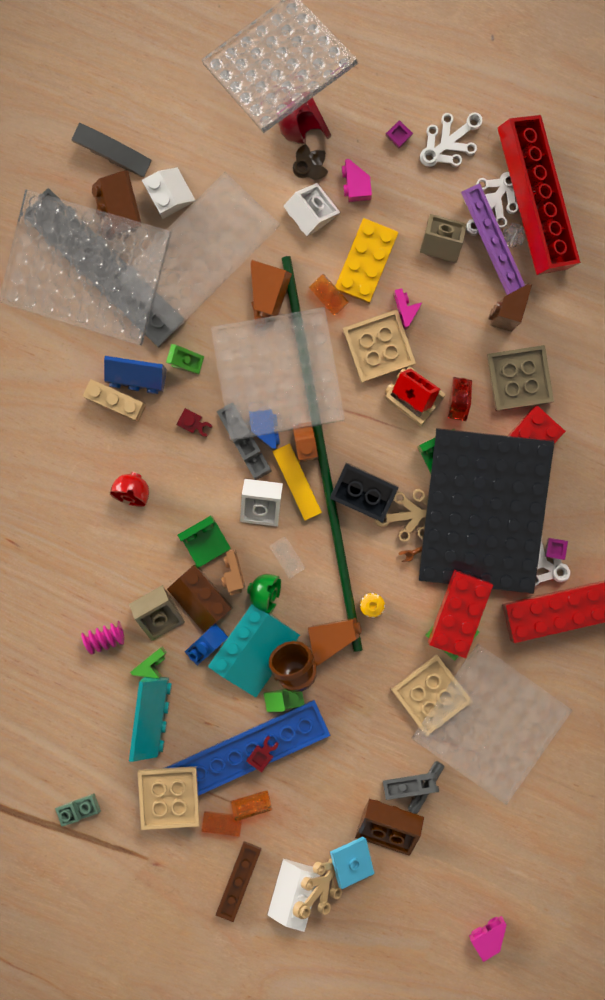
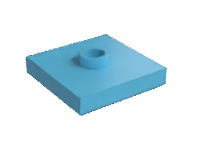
(352, 862)

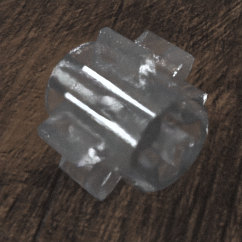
(514, 235)

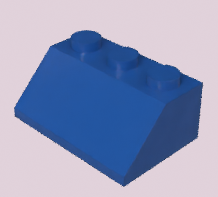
(134, 374)

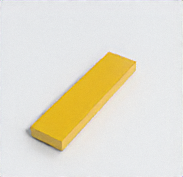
(297, 482)

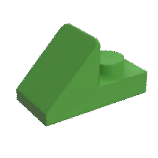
(184, 359)
(146, 668)
(282, 699)

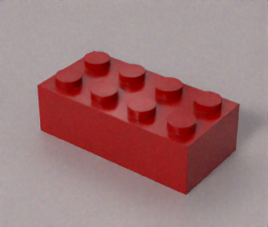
(538, 426)
(460, 614)

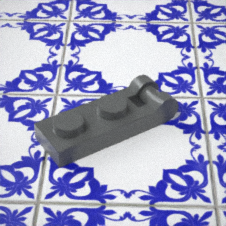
(410, 786)

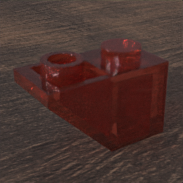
(460, 399)

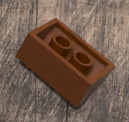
(116, 195)
(510, 310)
(199, 598)
(390, 827)

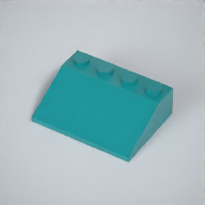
(248, 649)
(149, 718)

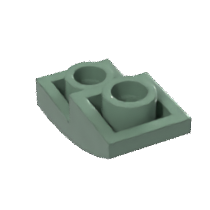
(77, 810)

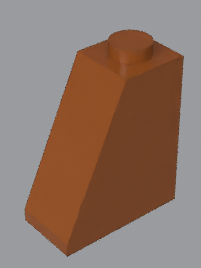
(268, 287)
(305, 444)
(332, 637)

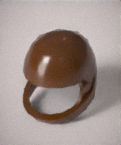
(293, 666)

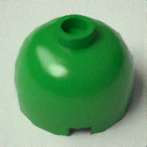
(264, 591)

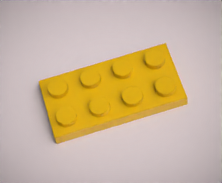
(366, 260)

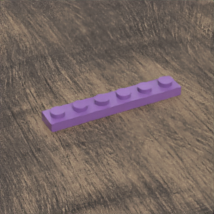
(493, 238)

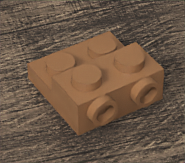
(233, 579)

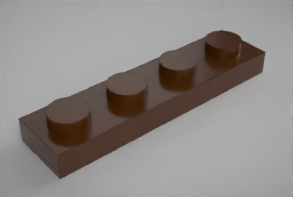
(238, 881)

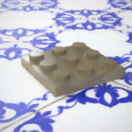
(520, 378)

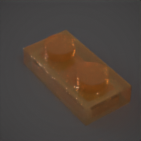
(329, 294)
(251, 805)
(221, 824)

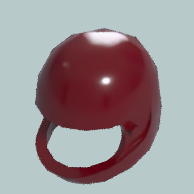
(301, 121)

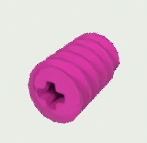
(103, 639)

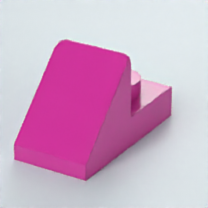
(406, 312)

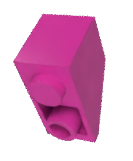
(358, 182)
(489, 938)

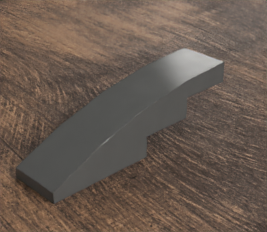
(111, 150)
(249, 451)

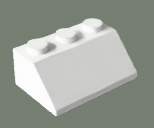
(289, 892)

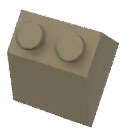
(443, 238)
(156, 613)

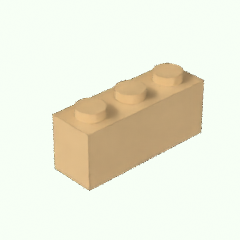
(114, 400)

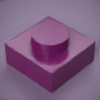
(399, 134)
(556, 548)

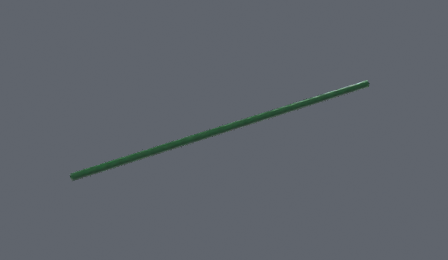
(327, 483)

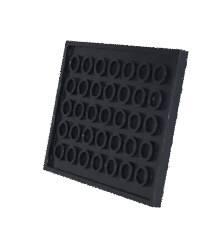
(486, 508)

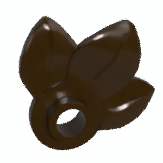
(311, 161)

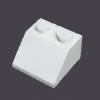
(168, 191)
(311, 209)
(261, 502)

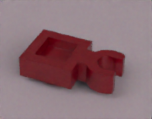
(191, 421)
(260, 755)

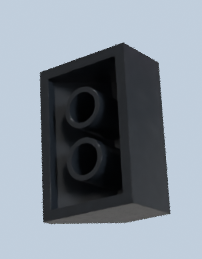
(364, 492)

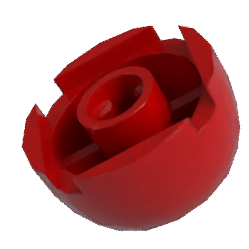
(131, 488)

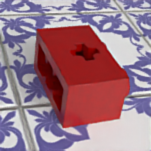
(416, 390)

